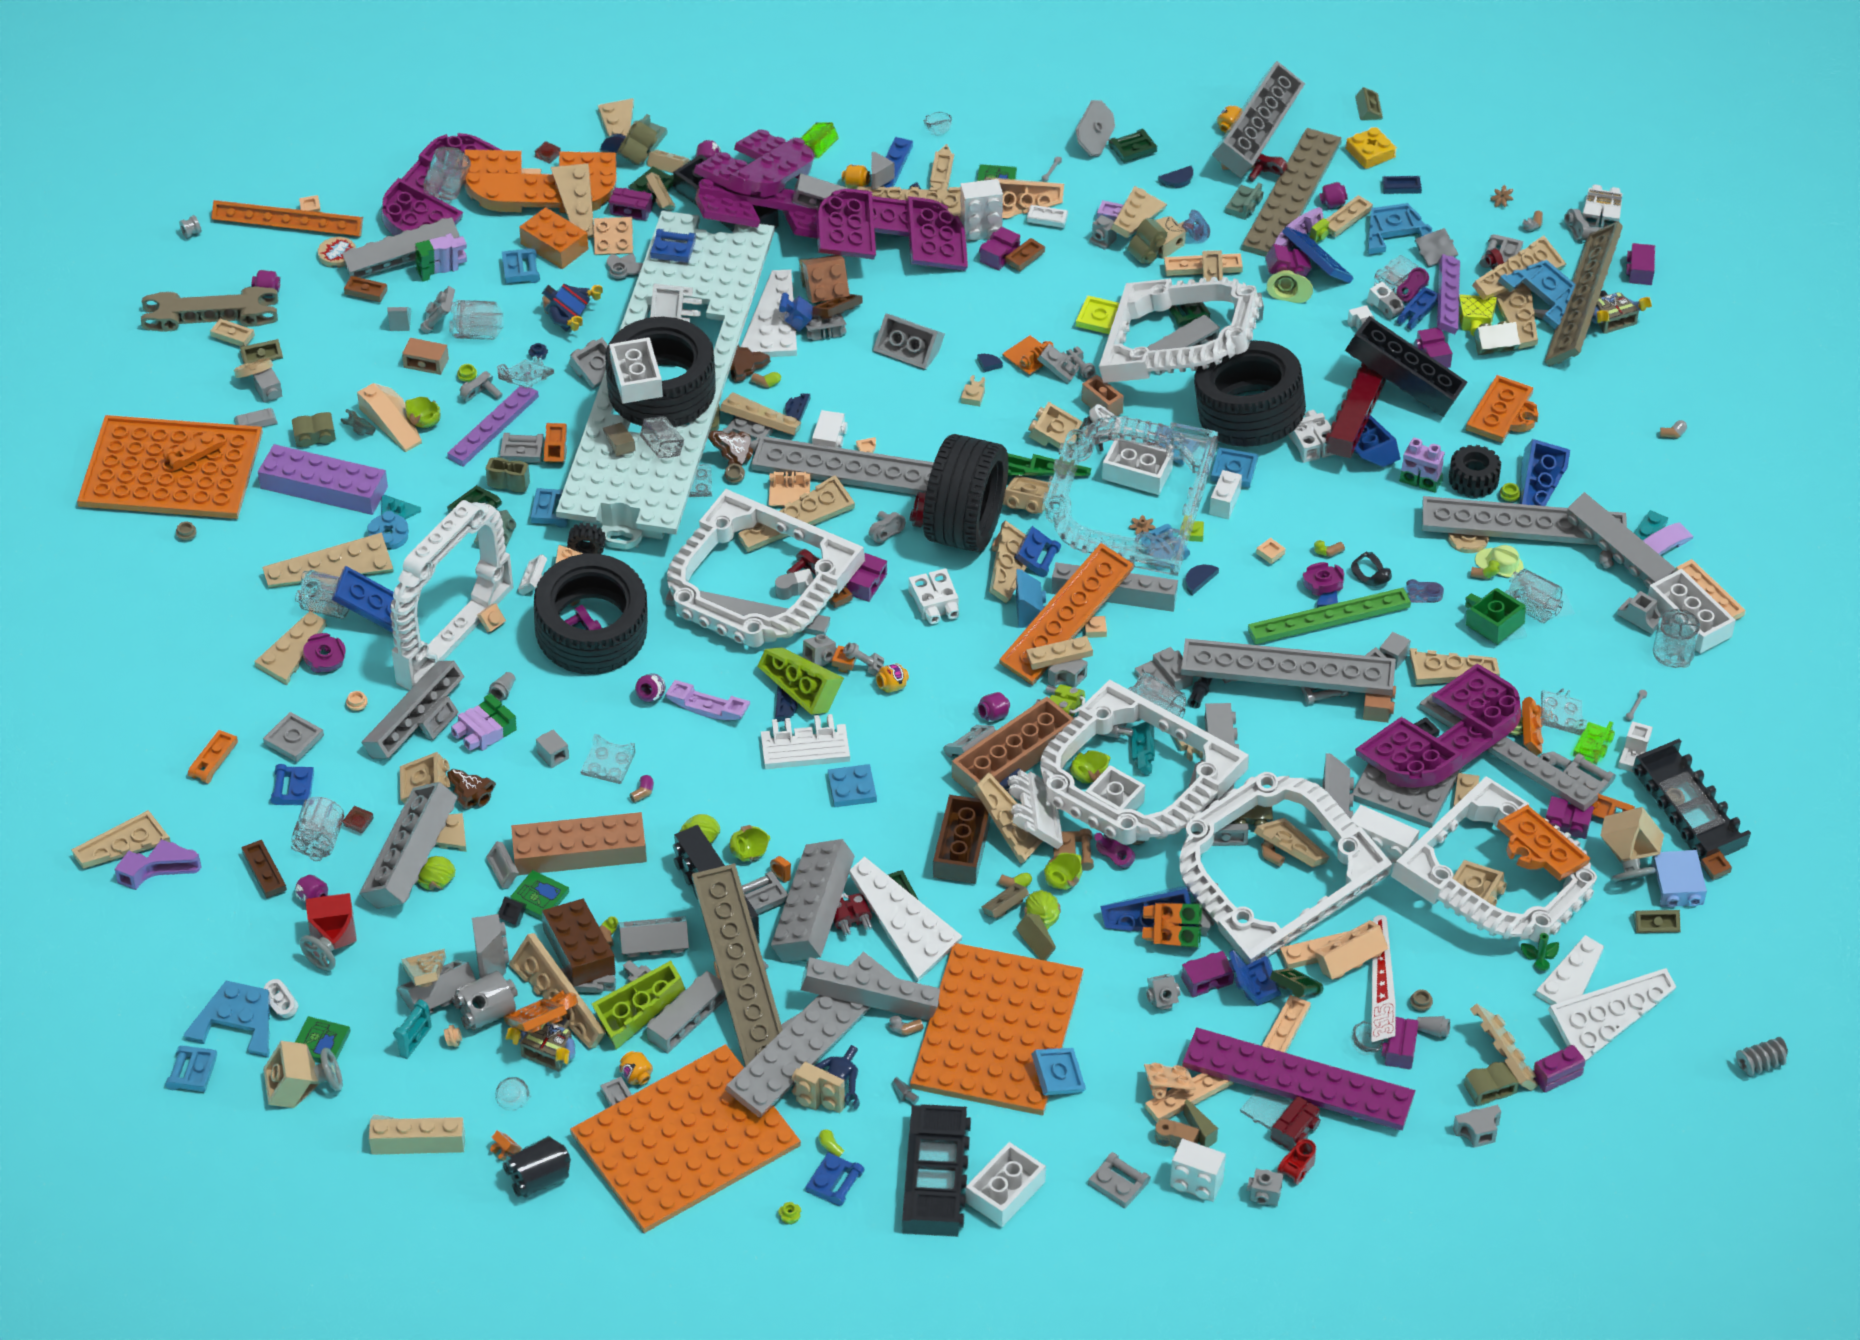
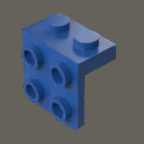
(1254, 978)

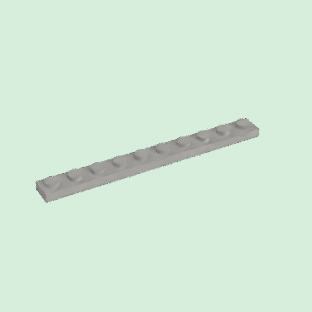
(1525, 762)

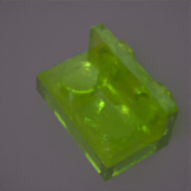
(820, 137)
(1594, 741)

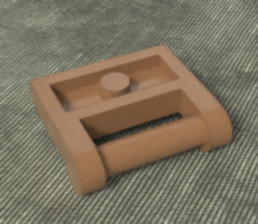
(1069, 839)

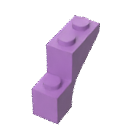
(164, 860)

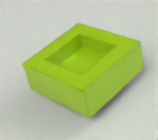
(1319, 230)
(1197, 531)

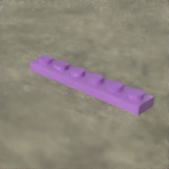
(1448, 294)
(492, 425)

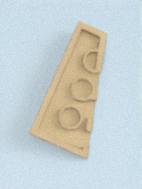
(1136, 208)
(755, 412)
(1004, 571)

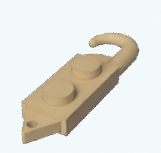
(942, 168)

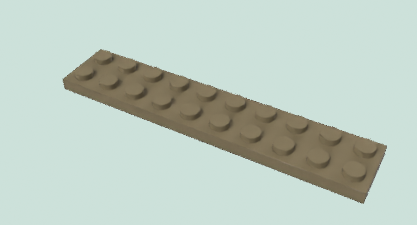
(1292, 189)
(1589, 282)
(738, 959)

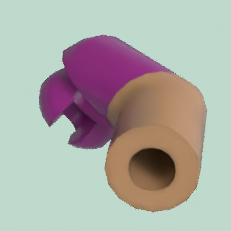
(644, 790)

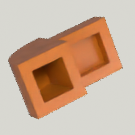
(555, 443)

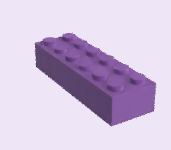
(323, 479)

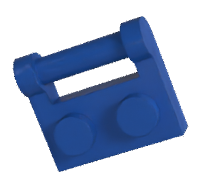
(673, 250)
(1031, 549)
(299, 788)
(828, 1176)

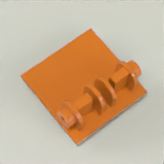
(1026, 353)

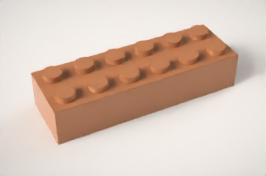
(1012, 746)
(579, 843)

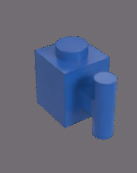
(797, 313)

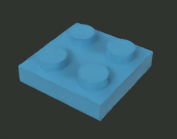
(1235, 462)
(852, 785)
(1058, 1071)

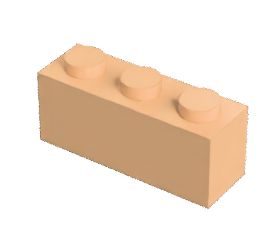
(1351, 950)

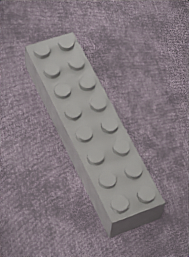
(1258, 119)

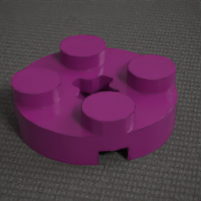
(1332, 578)
(320, 662)

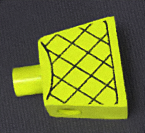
(1475, 311)

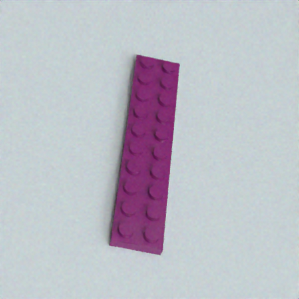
(1297, 1076)

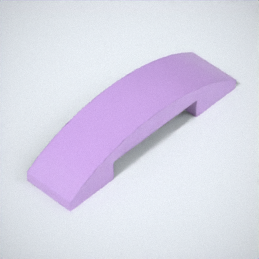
(1302, 224)
(1668, 538)
(704, 704)

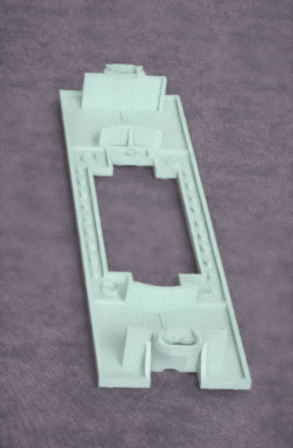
(637, 490)

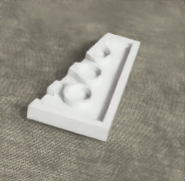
(1572, 974)

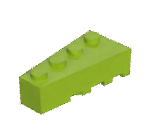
(801, 679)
(637, 1002)

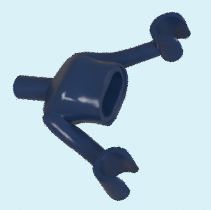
(846, 1070)

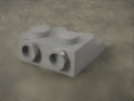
(590, 362)
(1167, 667)

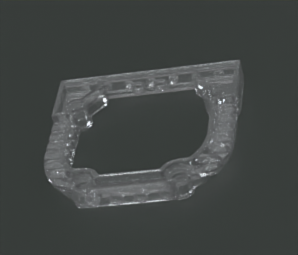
(1163, 551)

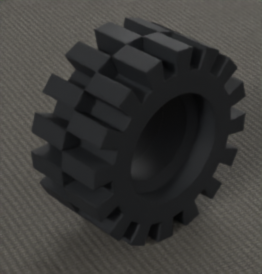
(589, 533)

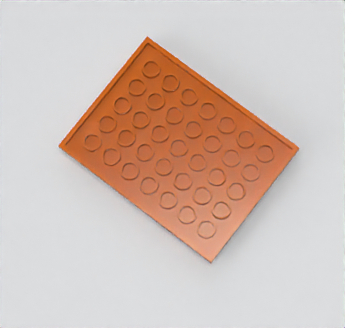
(134, 476)
(988, 1024)
(681, 1140)

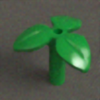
(1544, 951)

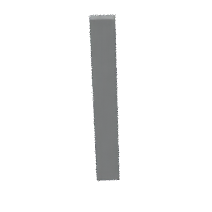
(744, 607)

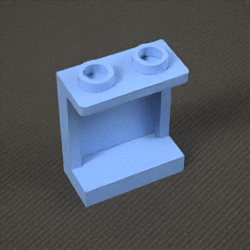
(1679, 878)

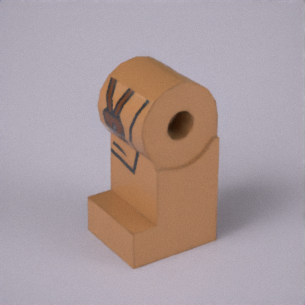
(1172, 1132)

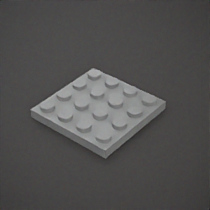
(1413, 804)

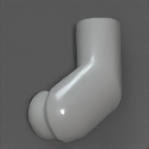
(1555, 759)

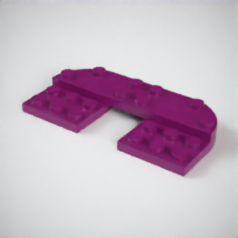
(774, 164)
(407, 205)
(734, 207)
(852, 216)
(1417, 759)

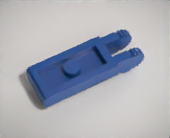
(1418, 307)

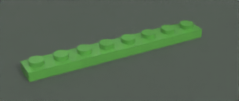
(1329, 615)

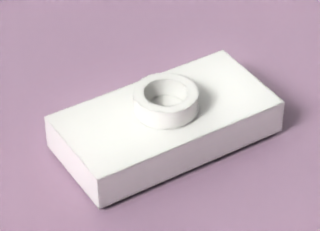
(1047, 216)
(532, 574)

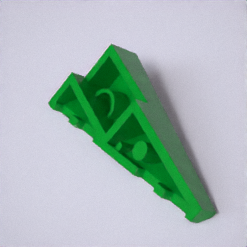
(1037, 466)

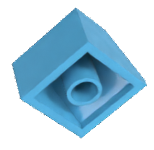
(1028, 598)

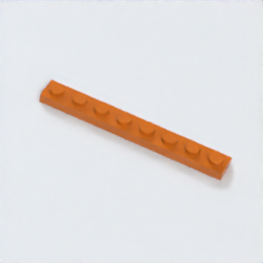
(287, 218)

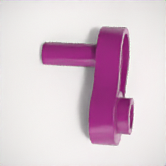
(1416, 280)
(583, 617)
(1114, 850)

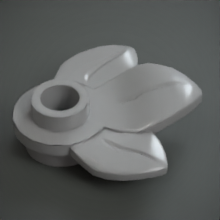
(623, 266)

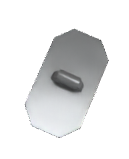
(1095, 128)

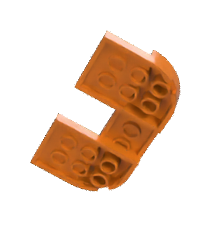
(500, 186)

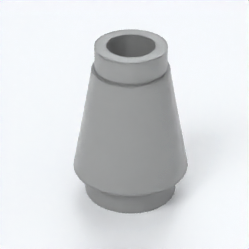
(502, 686)
(1435, 1025)

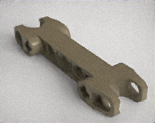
(243, 307)

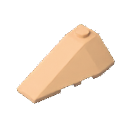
(1021, 194)
(389, 414)

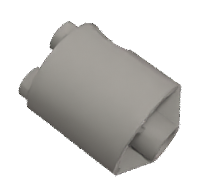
(492, 996)

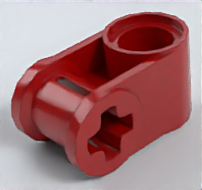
(1297, 1164)

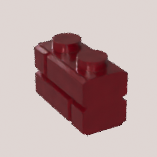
(1295, 1123)

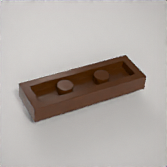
(837, 306)
(264, 868)

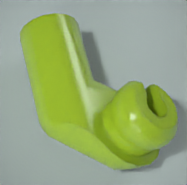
(828, 1141)

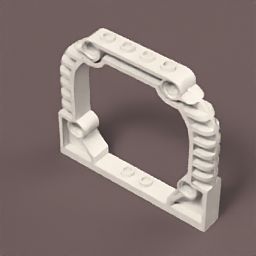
(1141, 298)
(734, 513)
(494, 581)
(1117, 705)
(1424, 875)
(1261, 938)

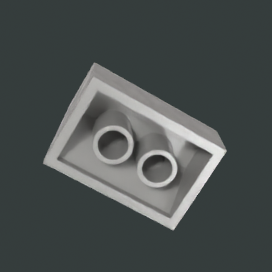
(908, 341)
(1338, 784)
(654, 936)
(490, 944)
(440, 992)

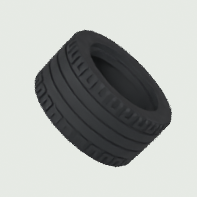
(675, 344)
(1257, 417)
(965, 492)
(582, 578)

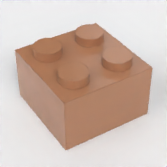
(825, 278)

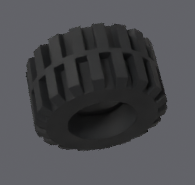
(1474, 471)

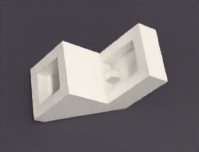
(1636, 744)

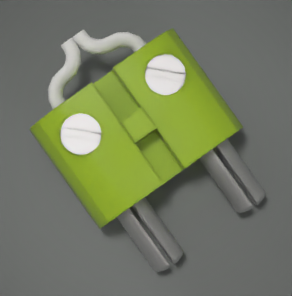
(1066, 698)

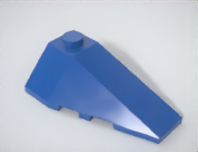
(1377, 444)
(1541, 471)
(1129, 912)

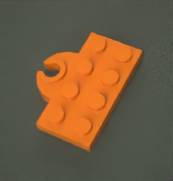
(1504, 410)
(1540, 844)
(540, 1012)

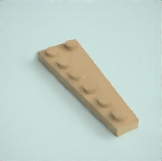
(950, 197)
(1538, 251)
(817, 506)
(363, 555)
(537, 966)

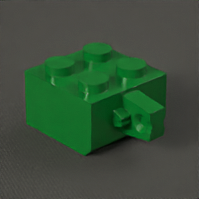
(1494, 615)

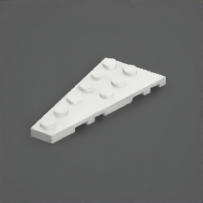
(768, 329)
(910, 925)
(1604, 1014)

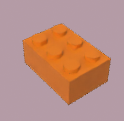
(554, 238)

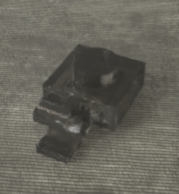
(359, 424)

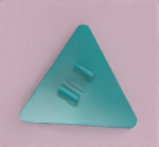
(399, 507)

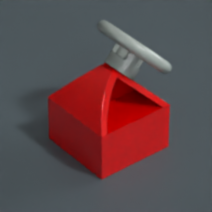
(330, 928)

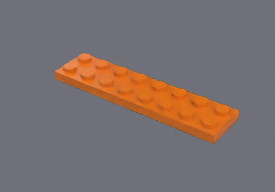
(1069, 609)

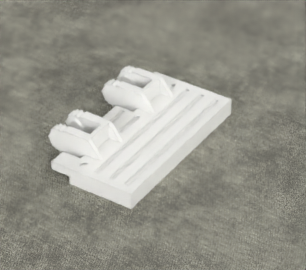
(669, 300)
(805, 747)
(1035, 812)

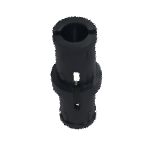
(1200, 690)

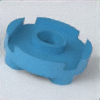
(392, 522)

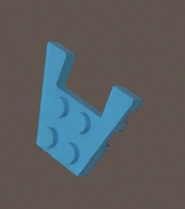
(1391, 222)
(1547, 283)
(236, 1007)

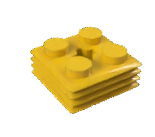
(1370, 147)

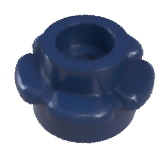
(538, 350)

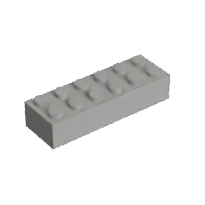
(408, 845)
(812, 900)

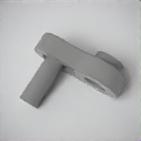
(1578, 225)
(482, 382)
(888, 526)

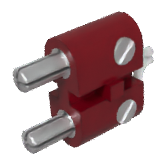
(852, 911)

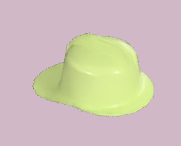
(1289, 287)
(1505, 555)

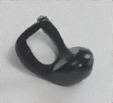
(1380, 577)

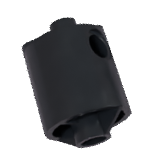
(538, 1166)

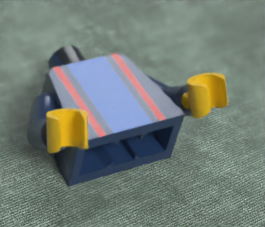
(568, 304)

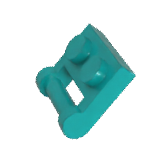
(413, 1029)

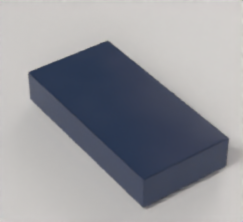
(1401, 184)

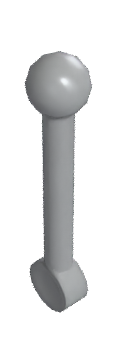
(1057, 160)
(1642, 694)

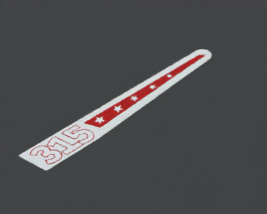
(1383, 990)

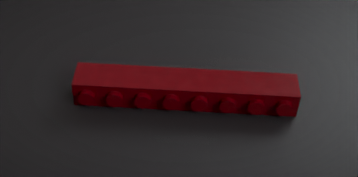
(1355, 412)

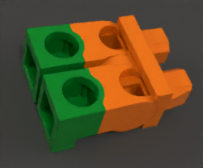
(1167, 927)

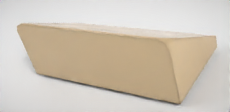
(666, 161)

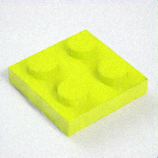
(1097, 314)

